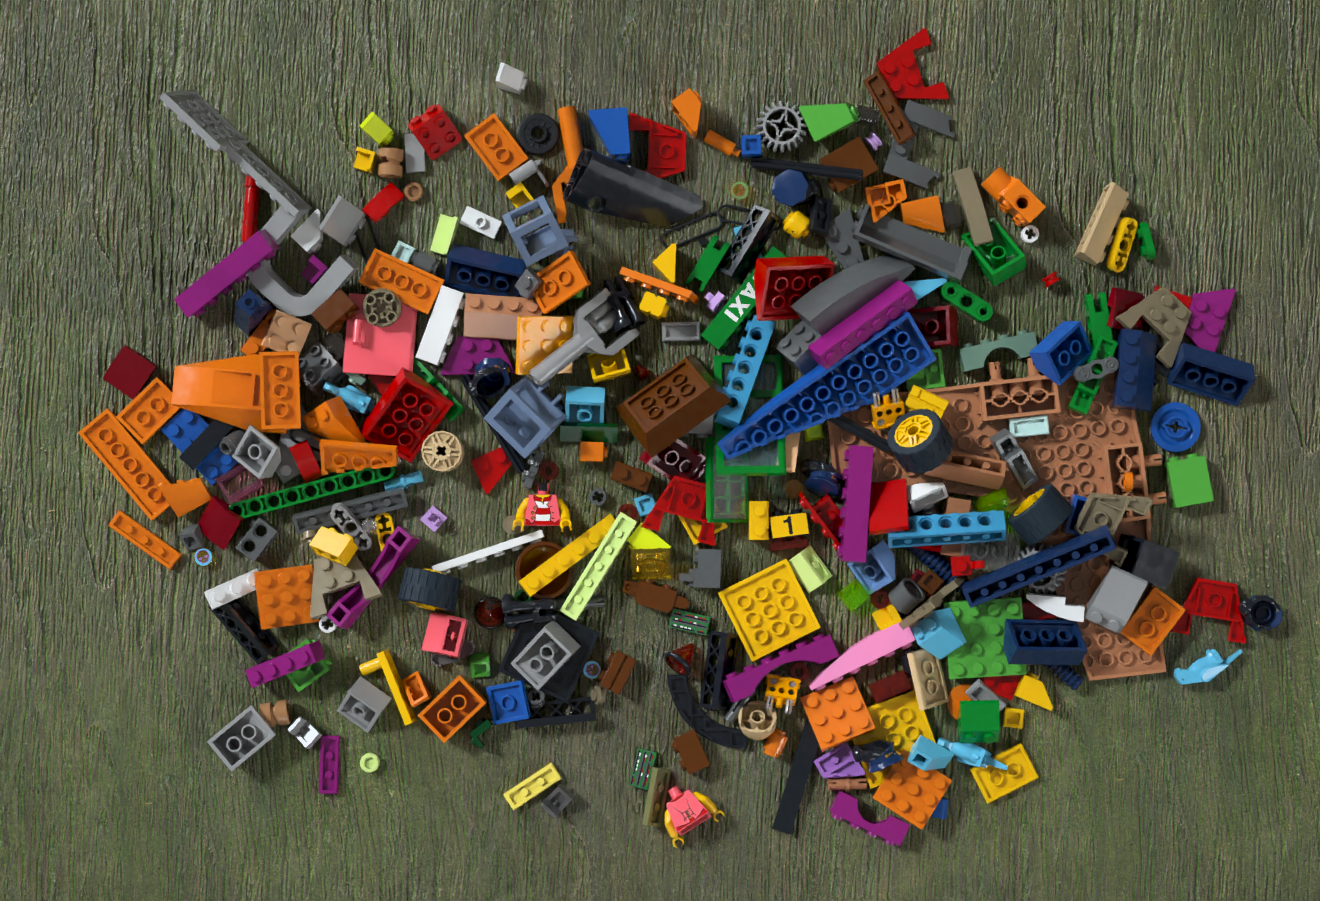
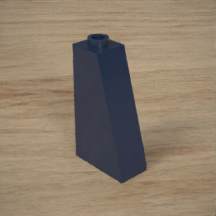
(251, 311)

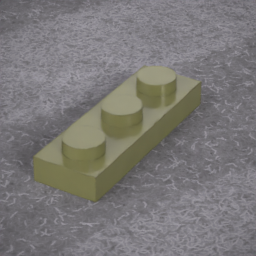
(656, 797)

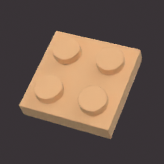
(286, 333)

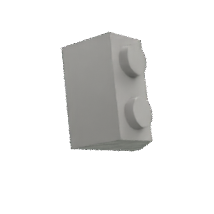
(258, 453)
(364, 704)

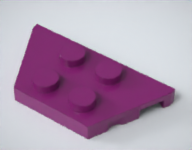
(1208, 317)
(471, 351)

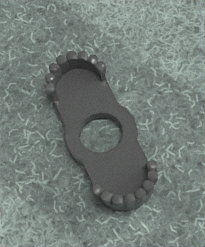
(1084, 372)
(441, 660)

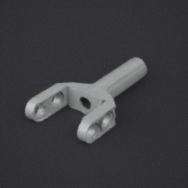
(583, 340)

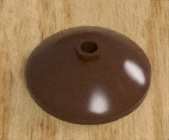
(533, 557)

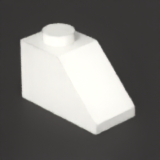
(510, 79)
(309, 234)

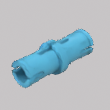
(404, 480)

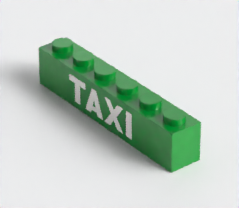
(735, 311)

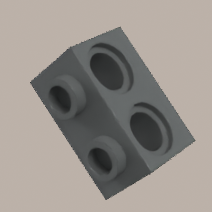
(261, 542)

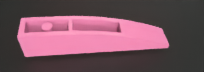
(864, 652)

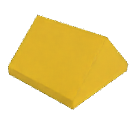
(665, 264)
(608, 367)

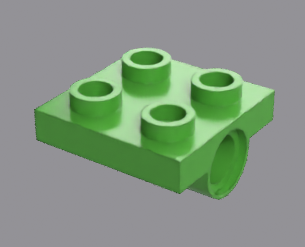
(930, 376)

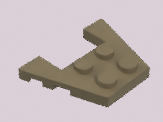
(1164, 315)
(1108, 510)
(333, 577)
(930, 604)

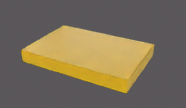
(998, 782)

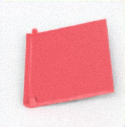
(379, 349)

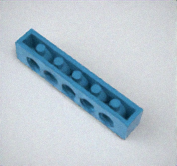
(763, 329)
(954, 533)

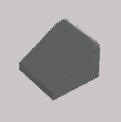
(192, 537)

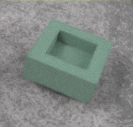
(357, 379)

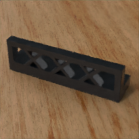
(751, 244)
(247, 624)
(726, 655)
(560, 719)

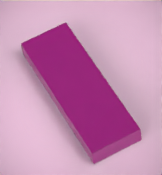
(329, 764)

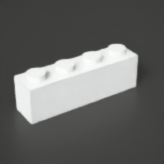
(440, 326)

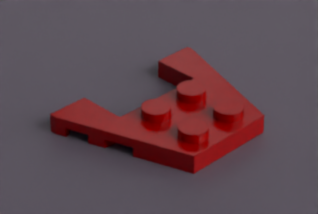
(903, 73)
(665, 148)
(684, 499)
(1216, 601)

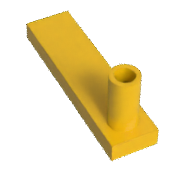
(387, 664)

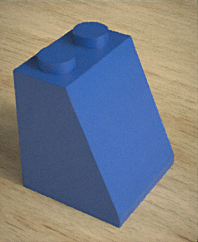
(613, 131)

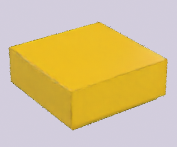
(1013, 717)

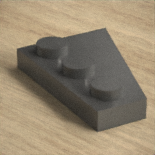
(841, 242)

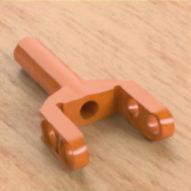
(573, 146)

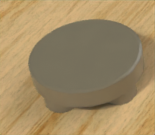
(382, 307)

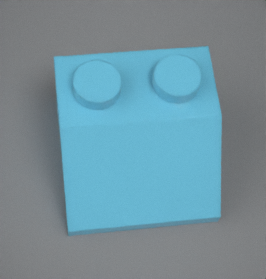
(585, 404)
(939, 633)

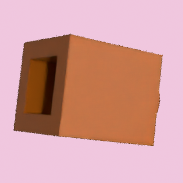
(593, 451)

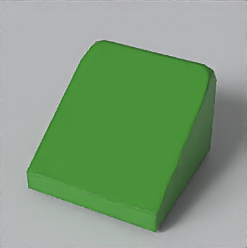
(480, 665)

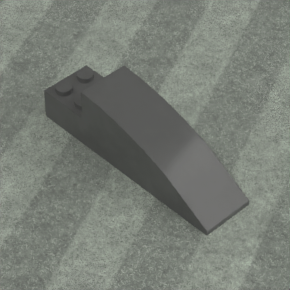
(835, 301)

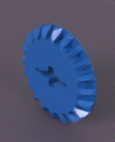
(1185, 418)

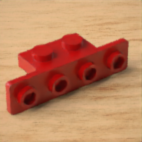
(826, 514)

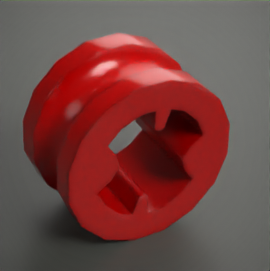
(1050, 279)

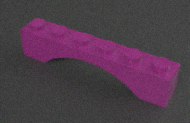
(393, 554)
(743, 684)

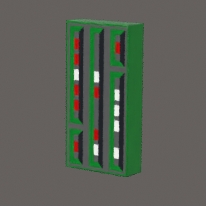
(689, 621)
(642, 768)

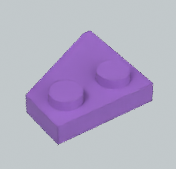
(839, 763)

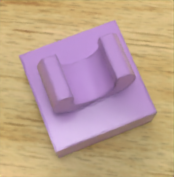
(716, 302)
(433, 518)

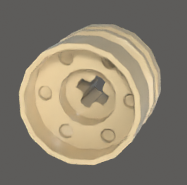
(454, 451)

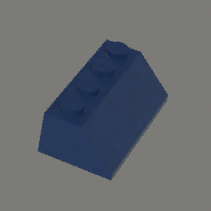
(482, 272)
(1136, 370)
(1211, 374)
(1043, 642)

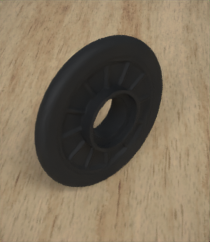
(542, 145)

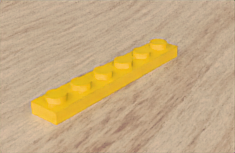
(566, 557)

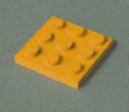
(539, 338)

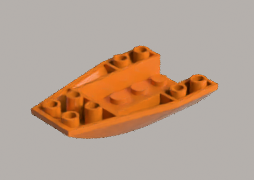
(222, 390)

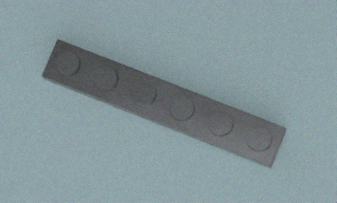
(360, 507)

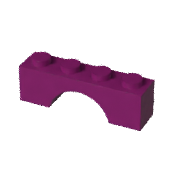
(285, 664)
(891, 829)

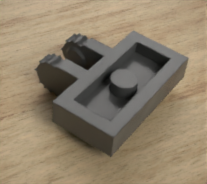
(535, 462)

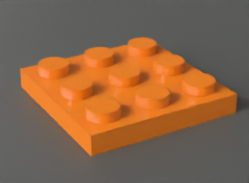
(284, 596)
(837, 714)
(911, 791)

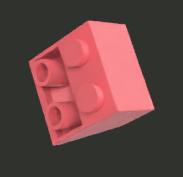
(445, 635)

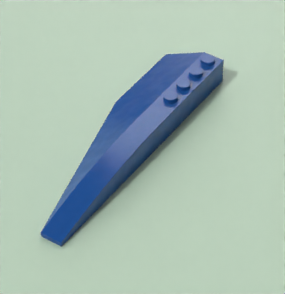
(872, 367)

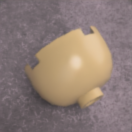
(756, 720)

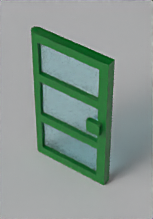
(763, 460)

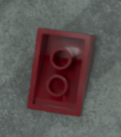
(937, 325)
(678, 461)

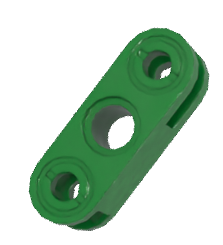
(707, 263)
(976, 305)
(1097, 317)

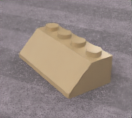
(1101, 224)

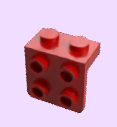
(435, 131)

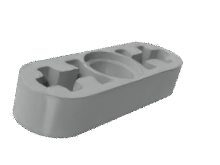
(338, 519)

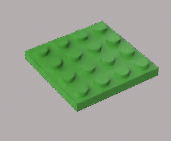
(984, 638)

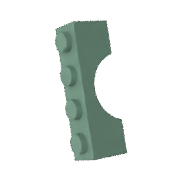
(973, 357)

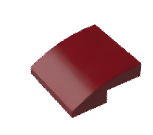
(1121, 301)
(129, 372)
(219, 522)

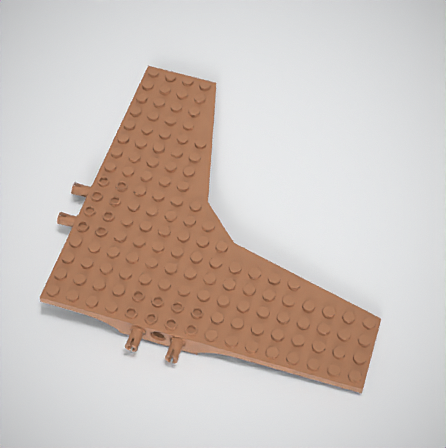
(1076, 458)

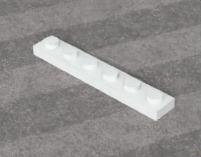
(497, 550)

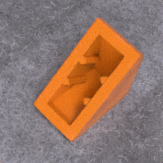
(416, 689)

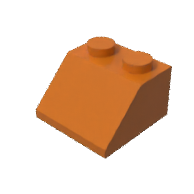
(687, 109)

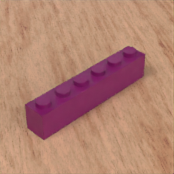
(227, 273)
(862, 324)
(856, 504)

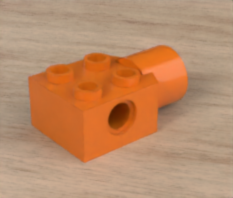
(1008, 192)

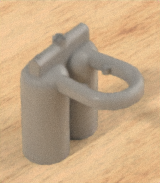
(526, 171)
(602, 317)

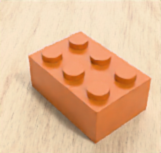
(452, 708)

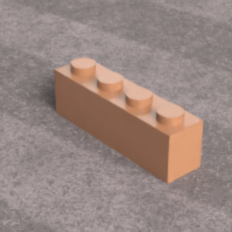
(971, 470)

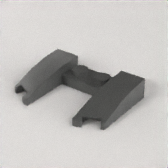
(897, 164)

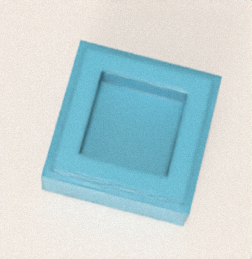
(644, 504)

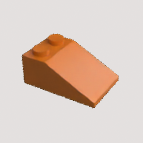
(333, 422)

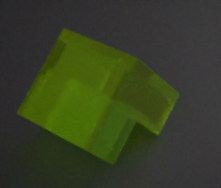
(852, 595)

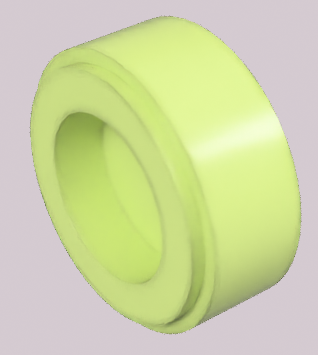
(369, 762)

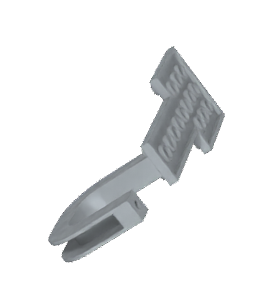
(220, 136)

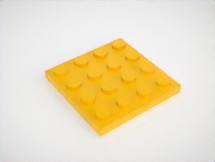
(769, 610)
(896, 721)

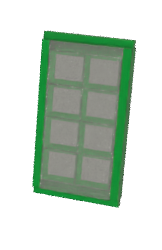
(724, 494)

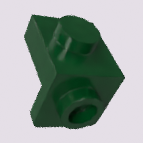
(480, 726)

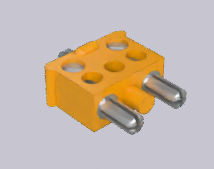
(881, 415)
(781, 691)

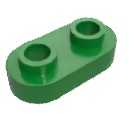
(1147, 247)

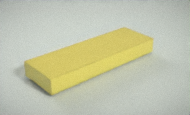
(532, 786)

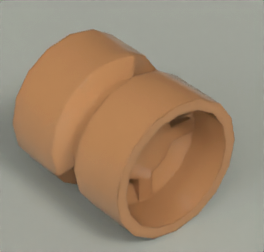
(390, 162)
(277, 713)

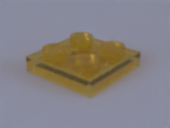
(650, 563)

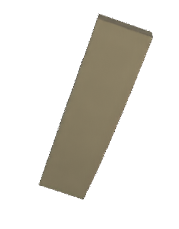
(972, 206)

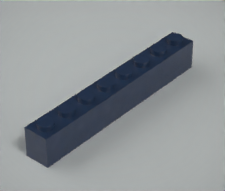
(1038, 566)

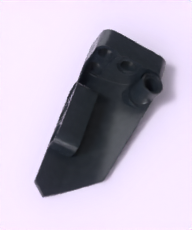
(627, 191)

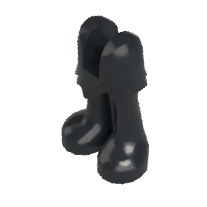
(618, 298)
(538, 616)

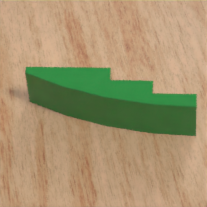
(420, 370)
(1086, 391)

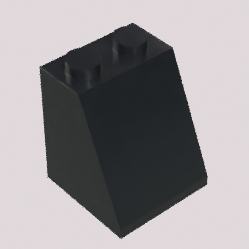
(1148, 560)

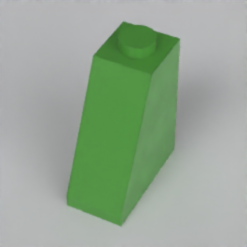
(828, 119)

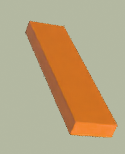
(145, 539)

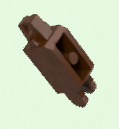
(655, 596)

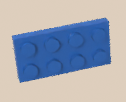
(184, 430)

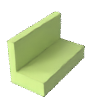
(444, 234)
(809, 569)

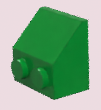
(978, 721)

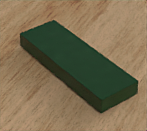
(589, 432)

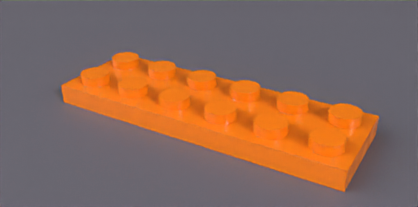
(127, 462)

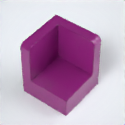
(314, 270)

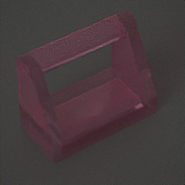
(242, 493)

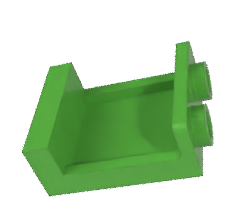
(1189, 480)

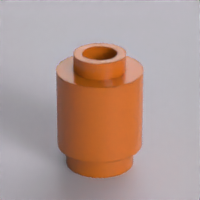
(775, 743)

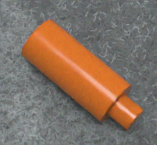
(721, 143)

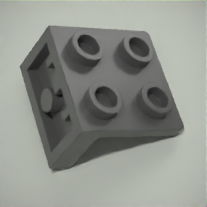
(318, 367)

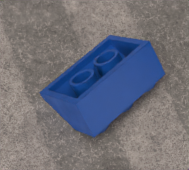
(1062, 351)

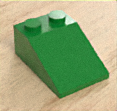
(998, 258)

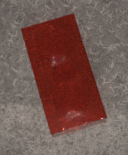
(780, 544)

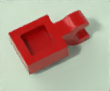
(962, 565)

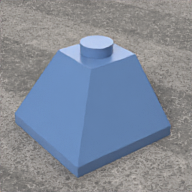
(877, 570)

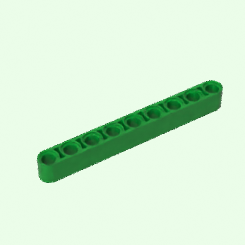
(303, 497)

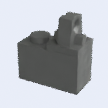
(707, 571)

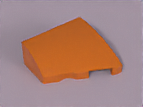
(884, 198)
(923, 213)
(185, 495)

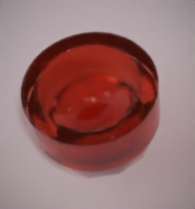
(642, 371)

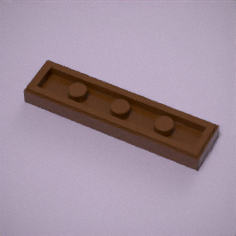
(889, 108)

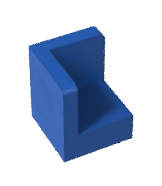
(750, 146)

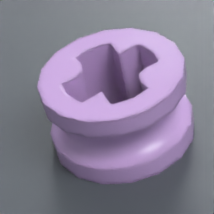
(873, 141)

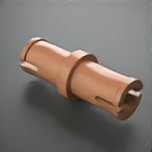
(846, 784)

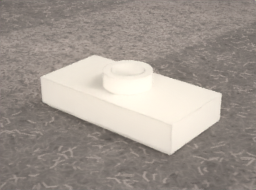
(480, 222)

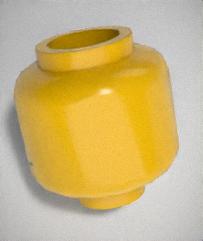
(796, 224)

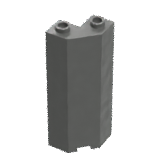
(911, 245)

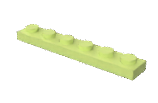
(598, 566)

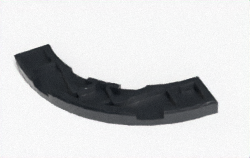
(698, 719)

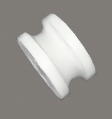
(1024, 237)
(330, 629)

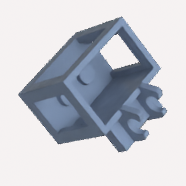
(543, 241)
(526, 416)

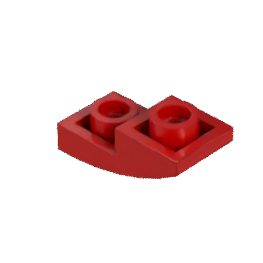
(382, 203)
(306, 461)

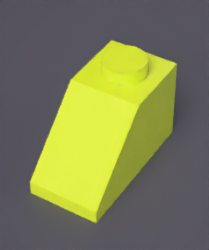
(377, 129)
(645, 539)

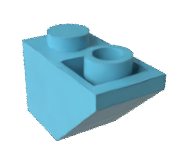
(928, 755)

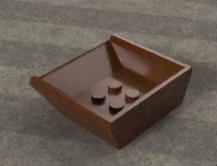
(672, 405)

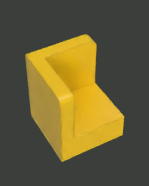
(365, 160)
(519, 195)
(886, 617)

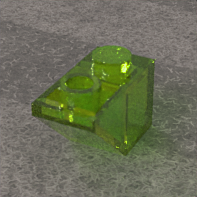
(993, 501)

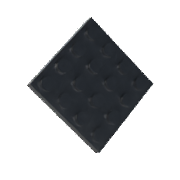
(565, 679)

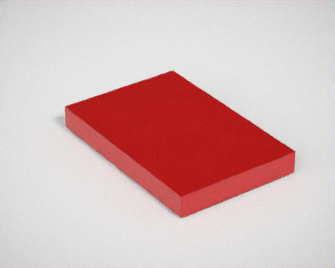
(888, 507)

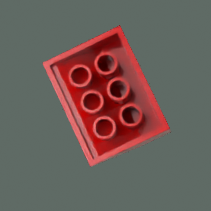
(784, 281)
(406, 414)

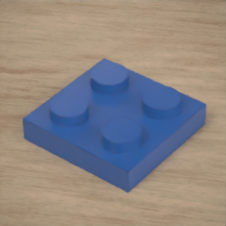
(508, 702)

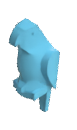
(352, 397)
(1204, 668)
(971, 754)

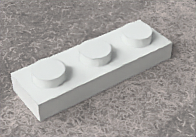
(231, 590)

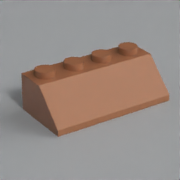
(496, 315)

